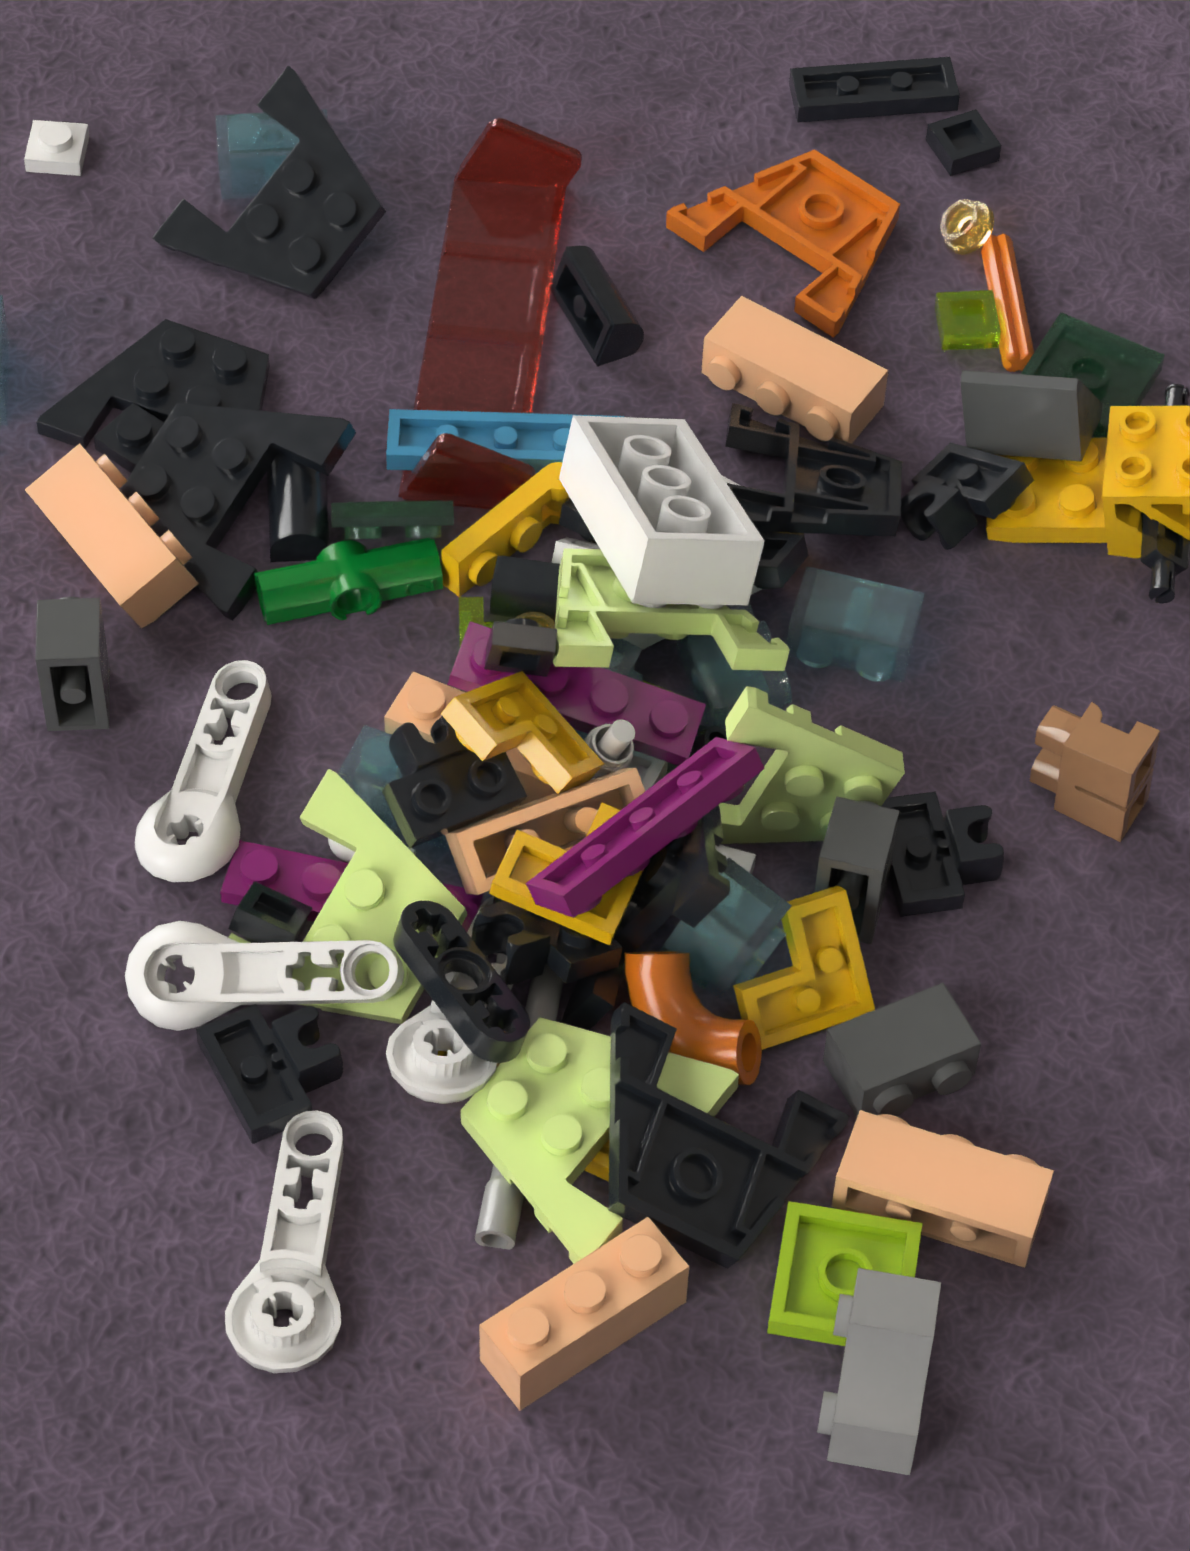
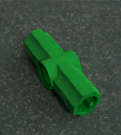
(348, 580)

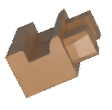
(1095, 769)

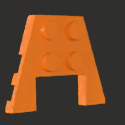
(814, 214)

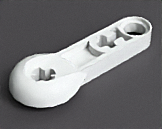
(206, 783)
(242, 974)
(416, 1043)
(293, 1260)

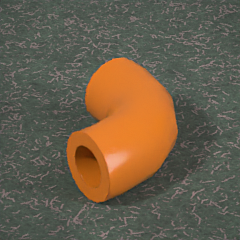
(664, 989)

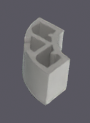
(882, 1371)

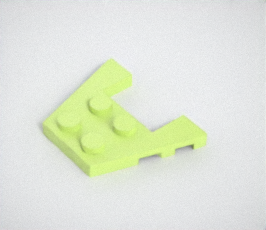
(597, 608)
(804, 774)
(367, 898)
(551, 1116)

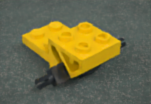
(1122, 493)

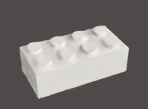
(660, 512)

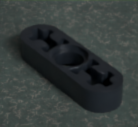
(461, 1007)

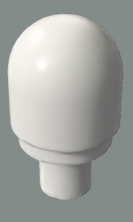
(612, 745)

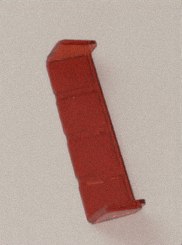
(490, 306)

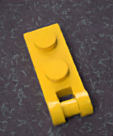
(504, 530)

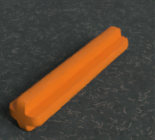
(1004, 280)

